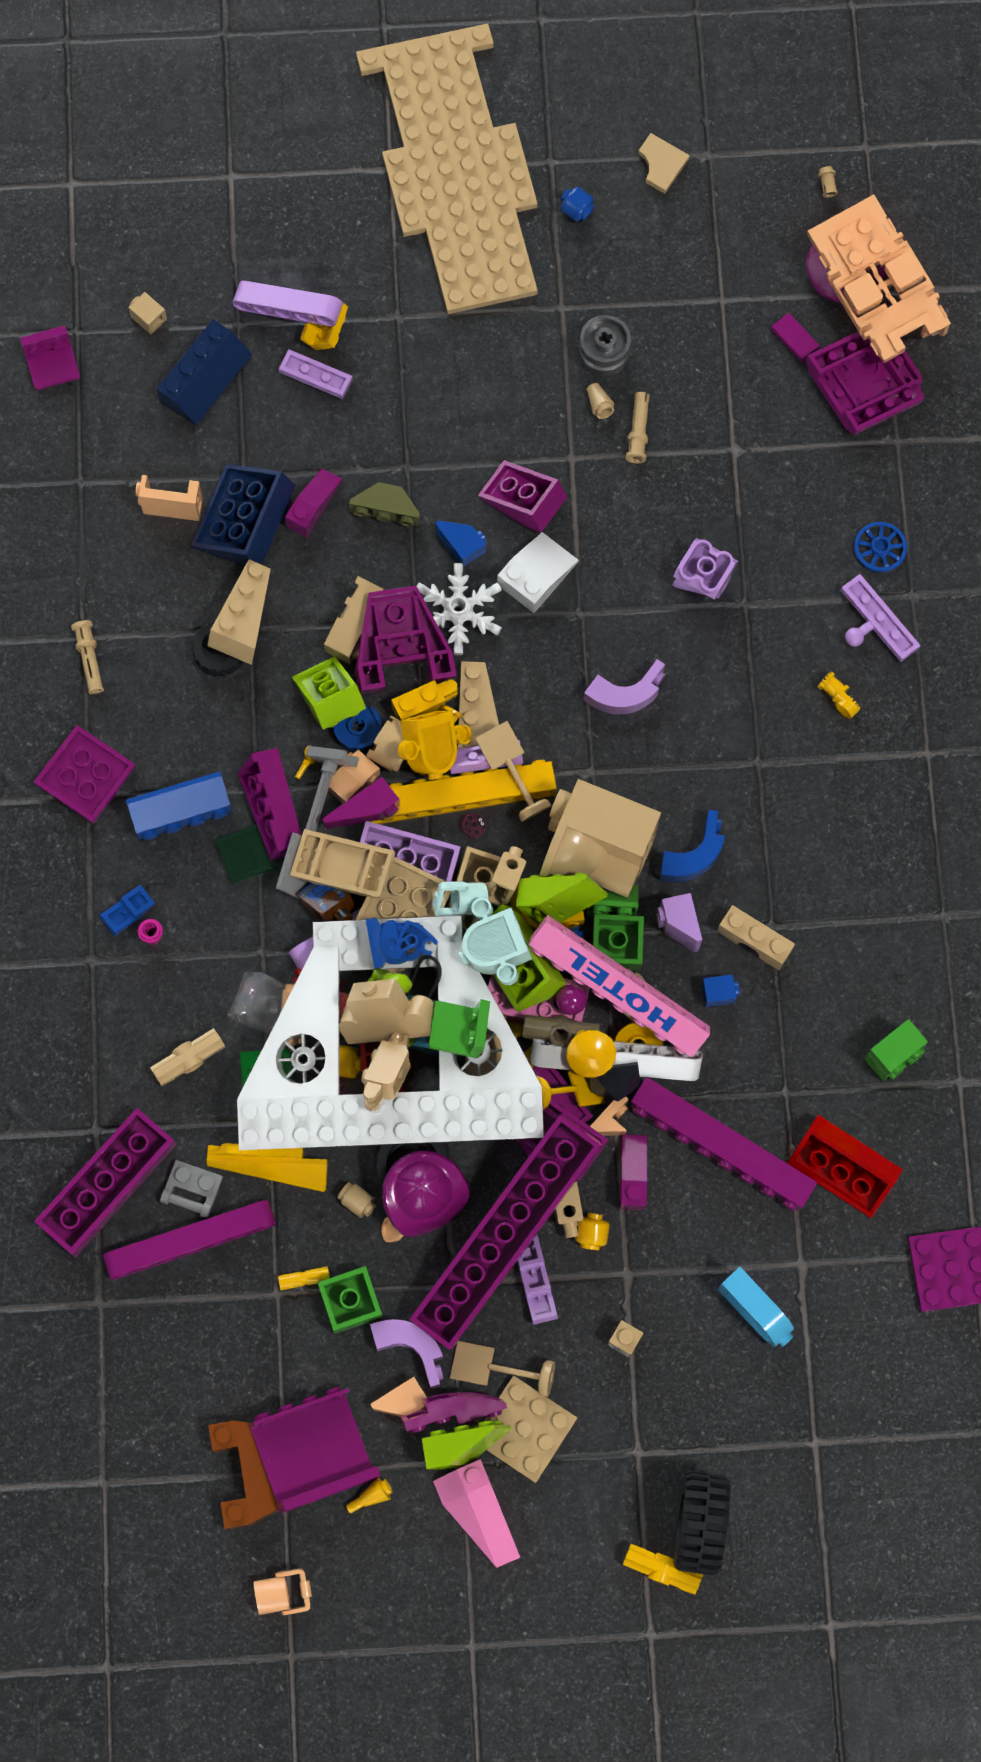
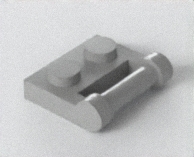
(194, 1181)

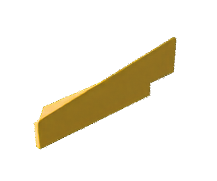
(278, 1165)

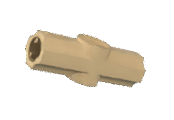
(187, 1057)

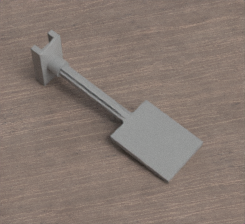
(331, 759)

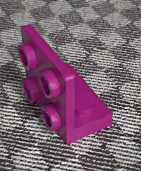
(50, 358)

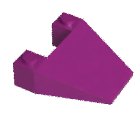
(400, 632)

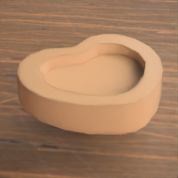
(389, 1232)

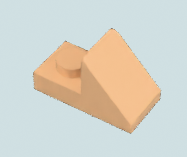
(606, 1124)

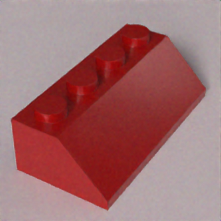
(845, 1166)

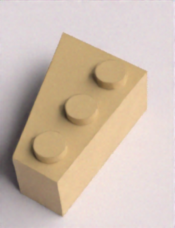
(346, 632)

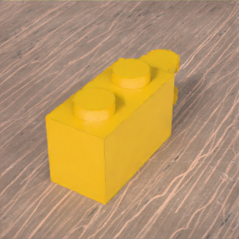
(424, 699)

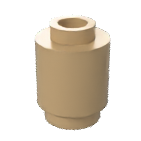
(357, 1200)

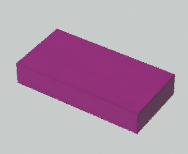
(795, 337)

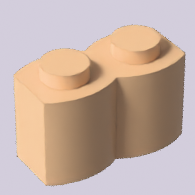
(352, 780)

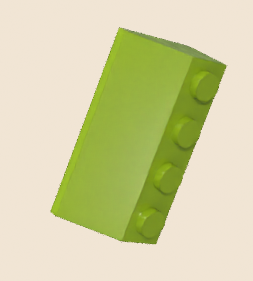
(536, 978)

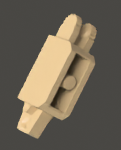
(386, 1071)

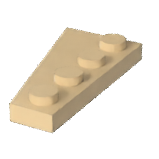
(476, 701)

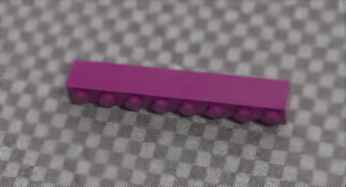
(722, 1144)

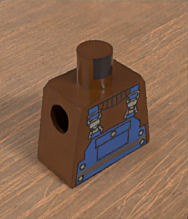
(327, 903)

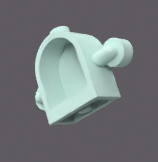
(494, 943)

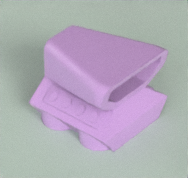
(704, 569)

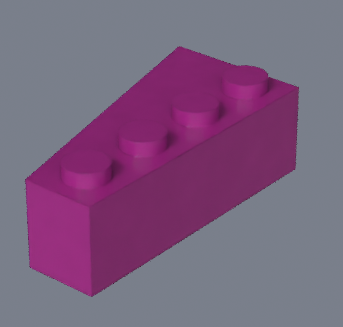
(269, 800)

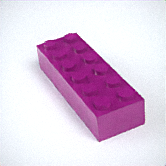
(105, 1182)

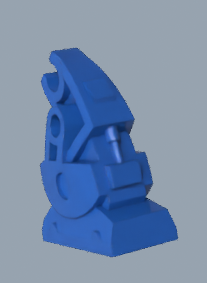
(393, 939)

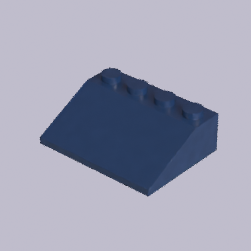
(243, 514)

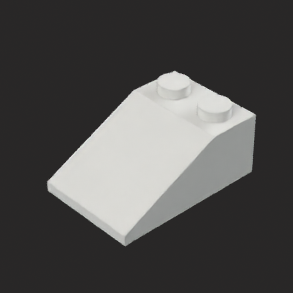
(536, 571)

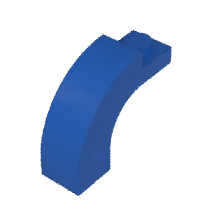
(690, 865)

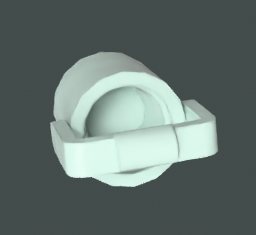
(462, 897)

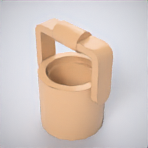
(273, 1593)

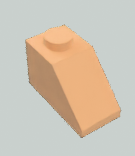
(401, 1400)

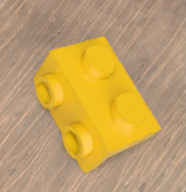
(322, 336)

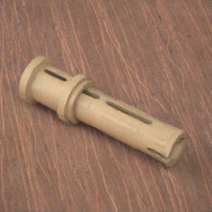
(638, 436)
(86, 646)

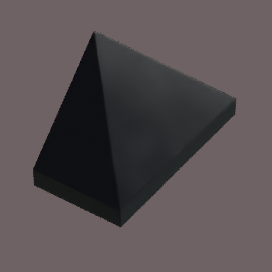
(617, 1082)

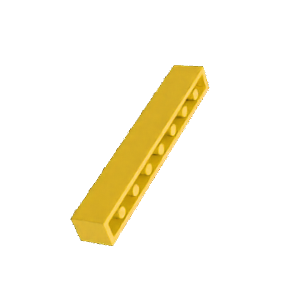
(471, 791)

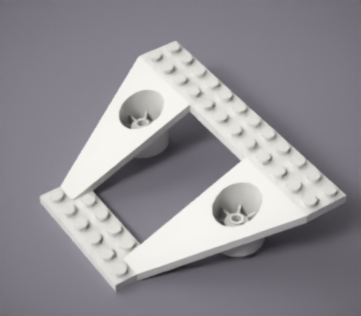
(290, 1114)

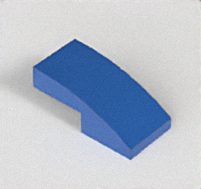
(127, 911)

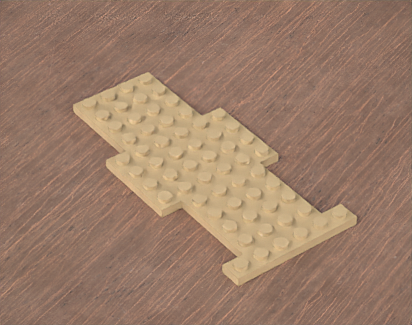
(455, 169)

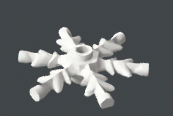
(458, 600)

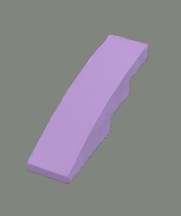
(536, 1284)

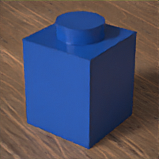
(720, 990)

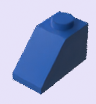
(461, 540)

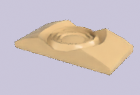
(342, 864)

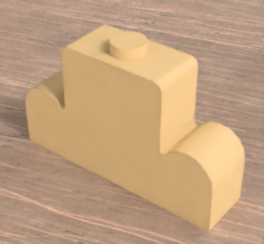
(380, 1009)

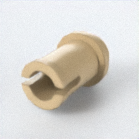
(827, 178)

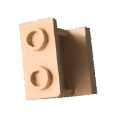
(170, 503)

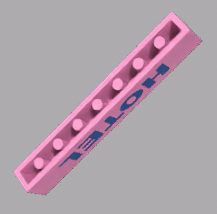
(619, 986)

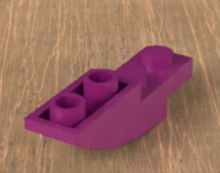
(462, 1405)

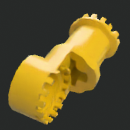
(838, 692)

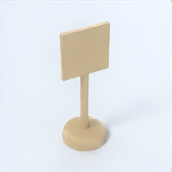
(500, 747)
(474, 1362)

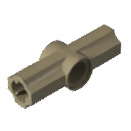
(545, 1028)

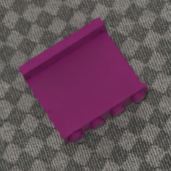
(312, 1450)

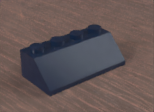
(203, 372)

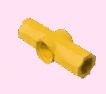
(661, 1569)

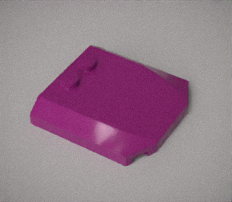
(862, 386)

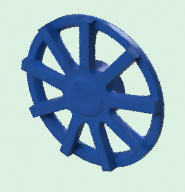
(880, 547)

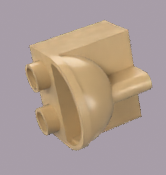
(600, 837)

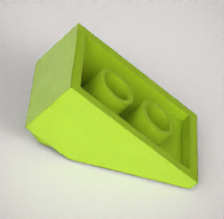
(329, 692)

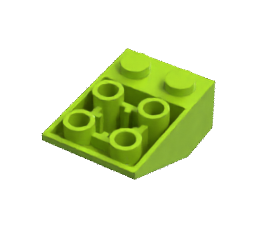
(557, 896)
(462, 1445)

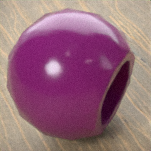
(571, 1000)

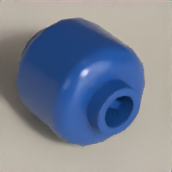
(577, 204)

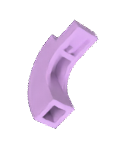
(625, 700)
(407, 1334)

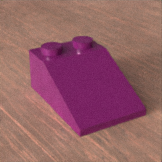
(524, 495)

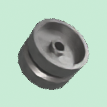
(604, 345)

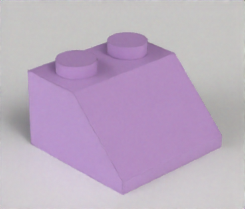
(680, 921)

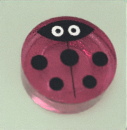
(474, 825)

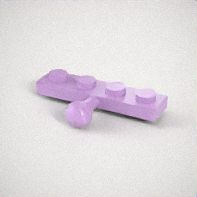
(877, 618)

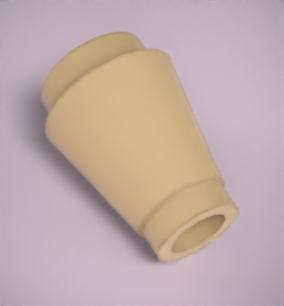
(600, 402)

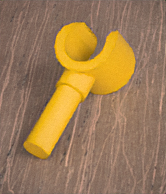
(307, 761)

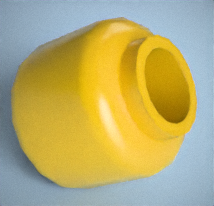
(349, 1061)
(592, 1232)

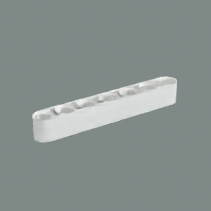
(652, 1060)

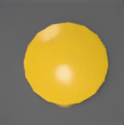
(591, 1053)

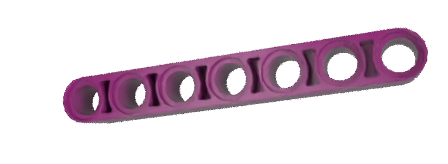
(189, 1240)

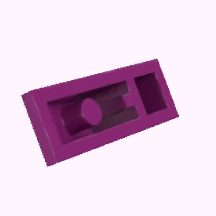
(312, 502)
(368, 805)
(633, 1172)

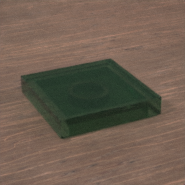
(245, 855)

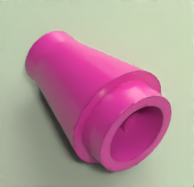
(147, 927)

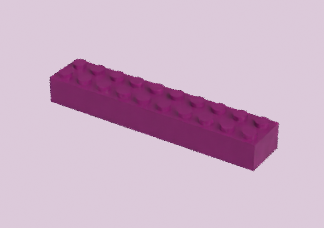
(506, 1231)

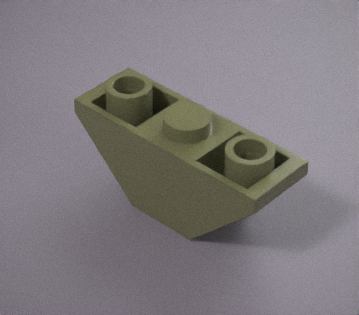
(385, 504)

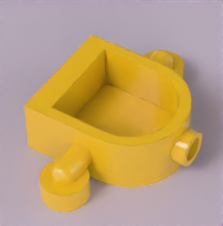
(432, 742)

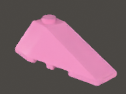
(474, 1506)

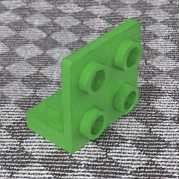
(459, 1028)

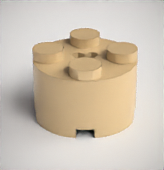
(386, 746)

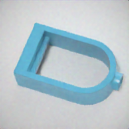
(757, 1308)

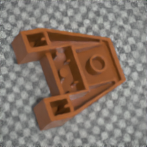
(259, 1495)

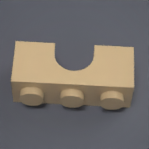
(766, 942)

